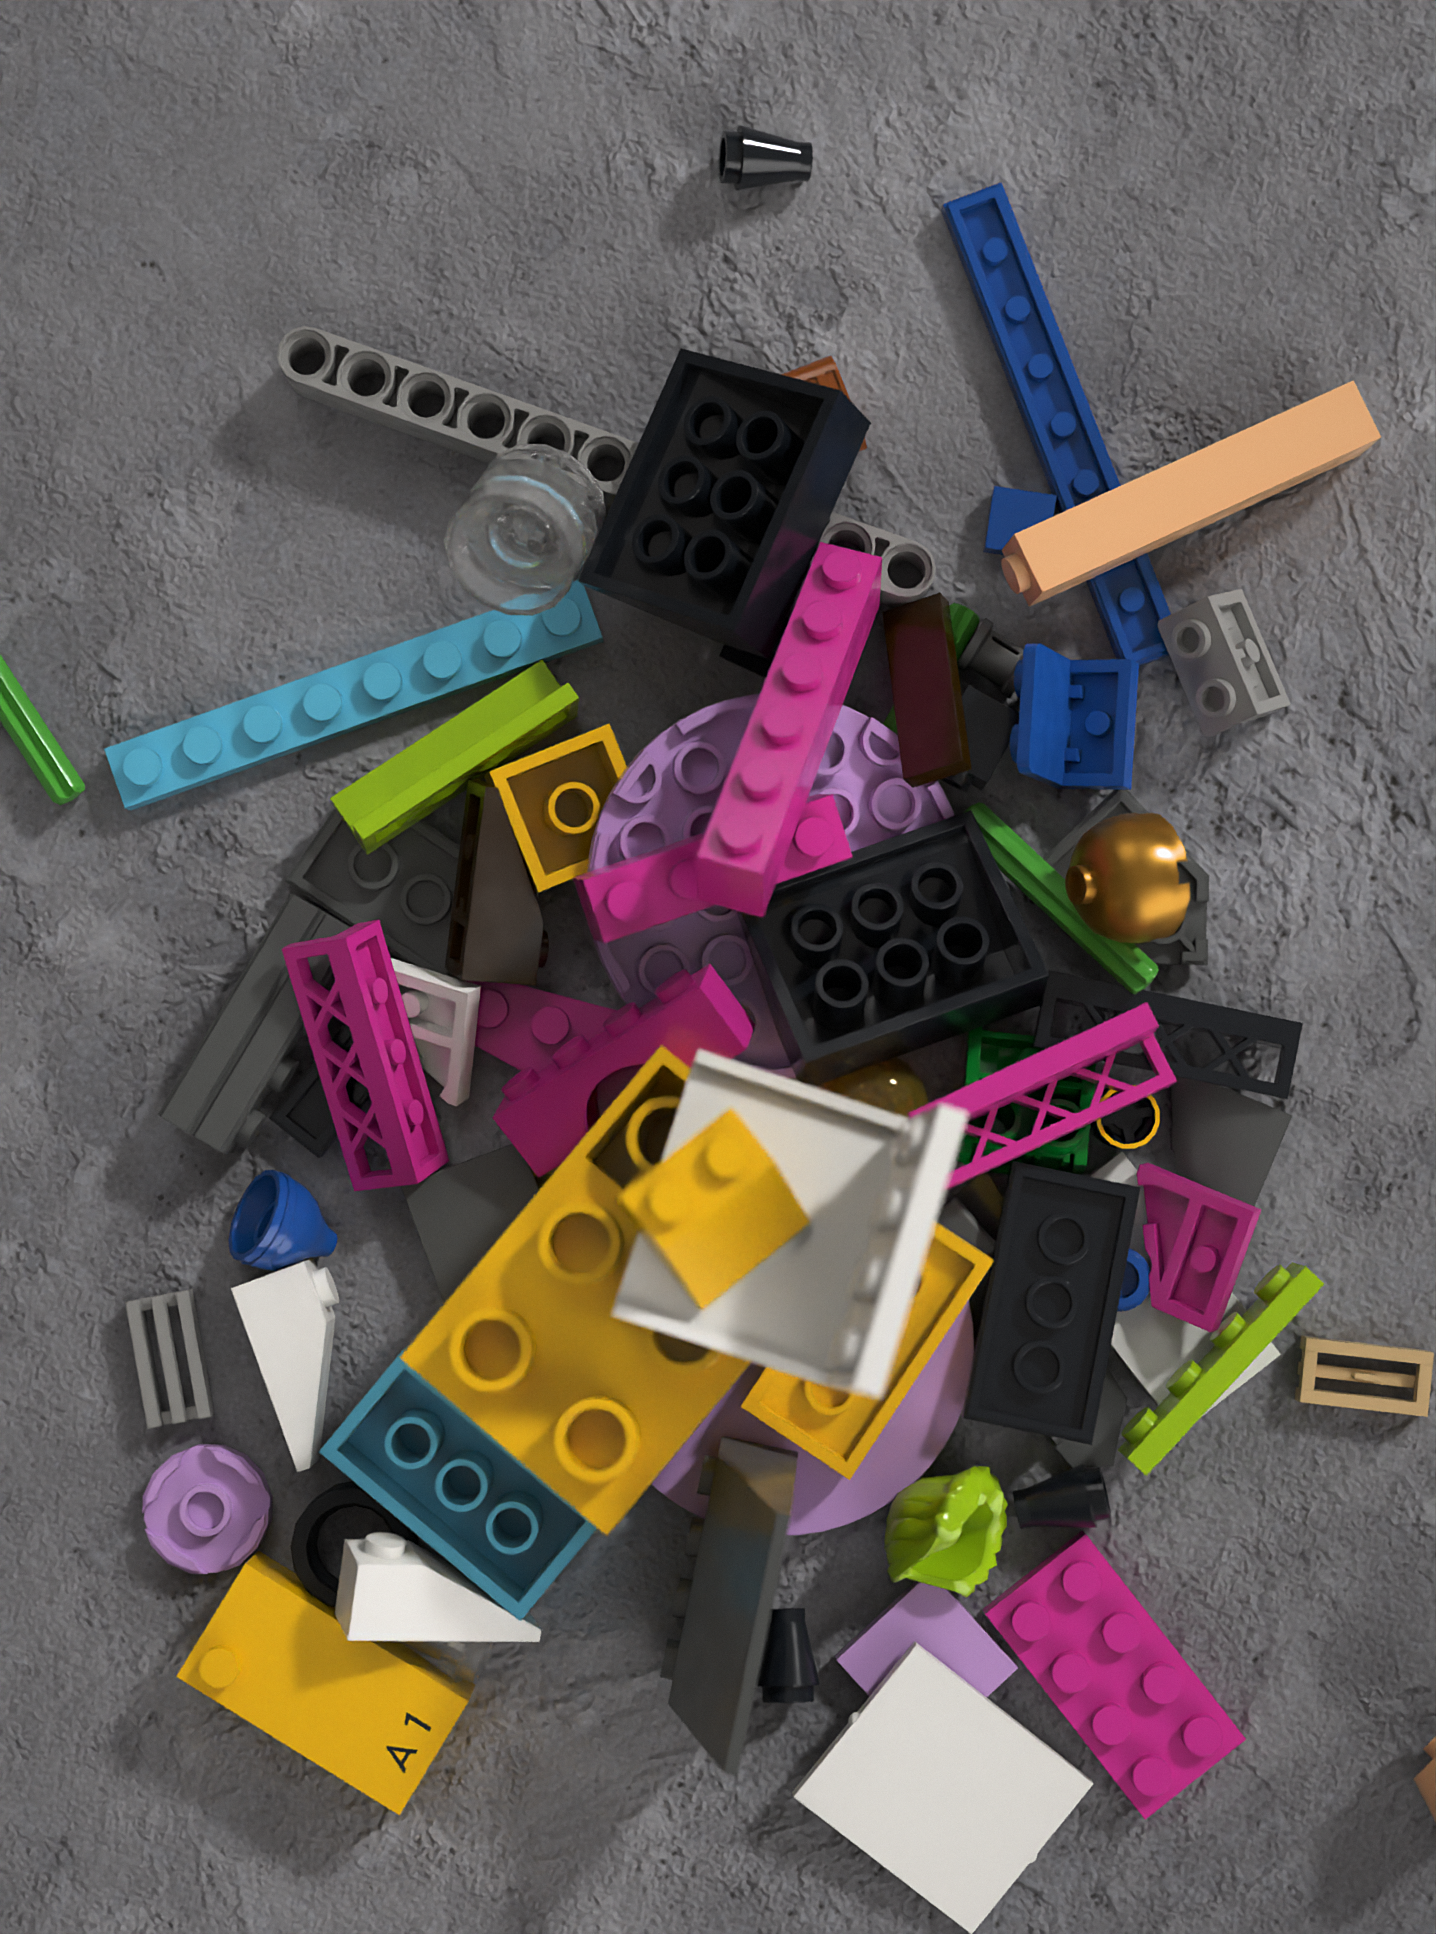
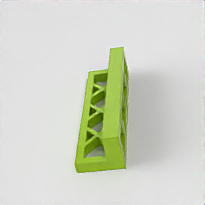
(460, 749)

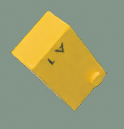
(349, 1706)

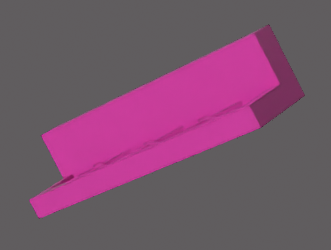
(380, 1058)
(1044, 1070)

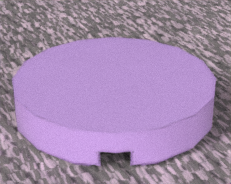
(207, 1508)

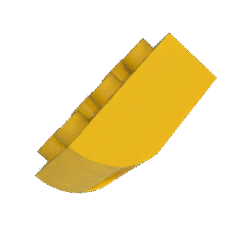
(532, 1334)

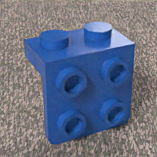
(1075, 720)

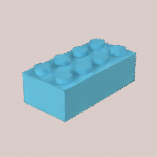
(457, 1488)

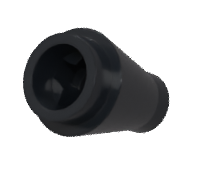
(762, 159)
(1065, 1500)
(787, 1659)

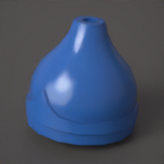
(278, 1224)

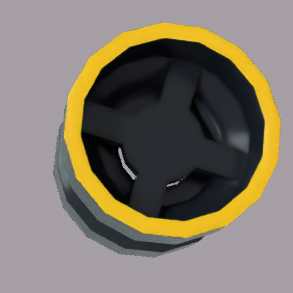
(1136, 1123)

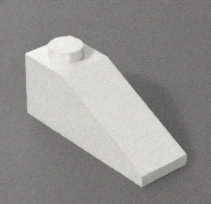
(292, 1339)
(409, 1594)

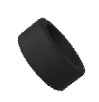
(306, 1532)

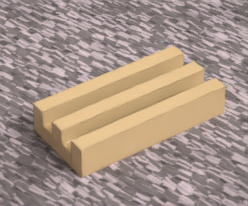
(1309, 1369)

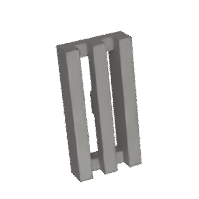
(145, 1362)

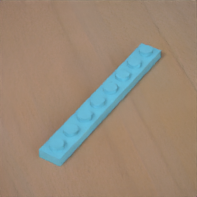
(347, 698)

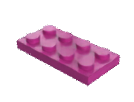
(1113, 1674)

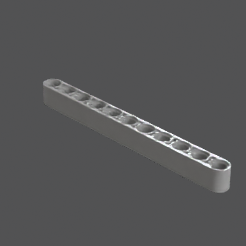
(523, 424)

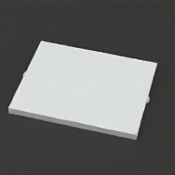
(942, 1787)

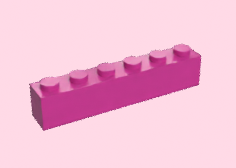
(789, 731)

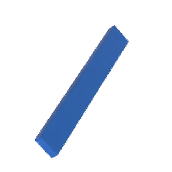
(1051, 403)

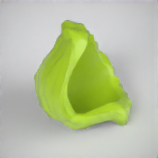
(946, 1530)

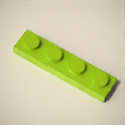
(1235, 1347)

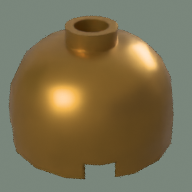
(1129, 879)

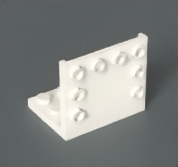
(842, 1285)

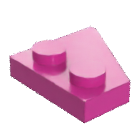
(1193, 1245)

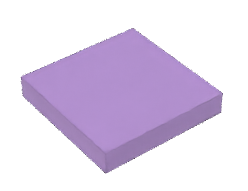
(937, 1624)

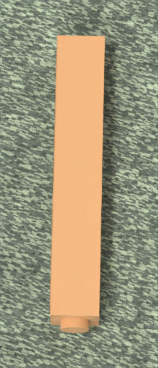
(1188, 494)

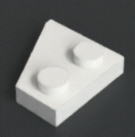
(443, 1025)

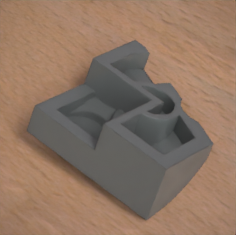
(1224, 1138)

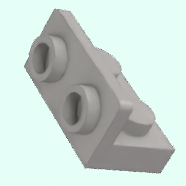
(1222, 662)

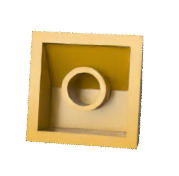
(714, 1208)

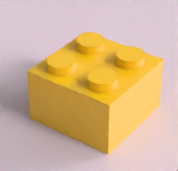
(557, 803)

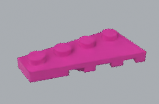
(530, 1025)

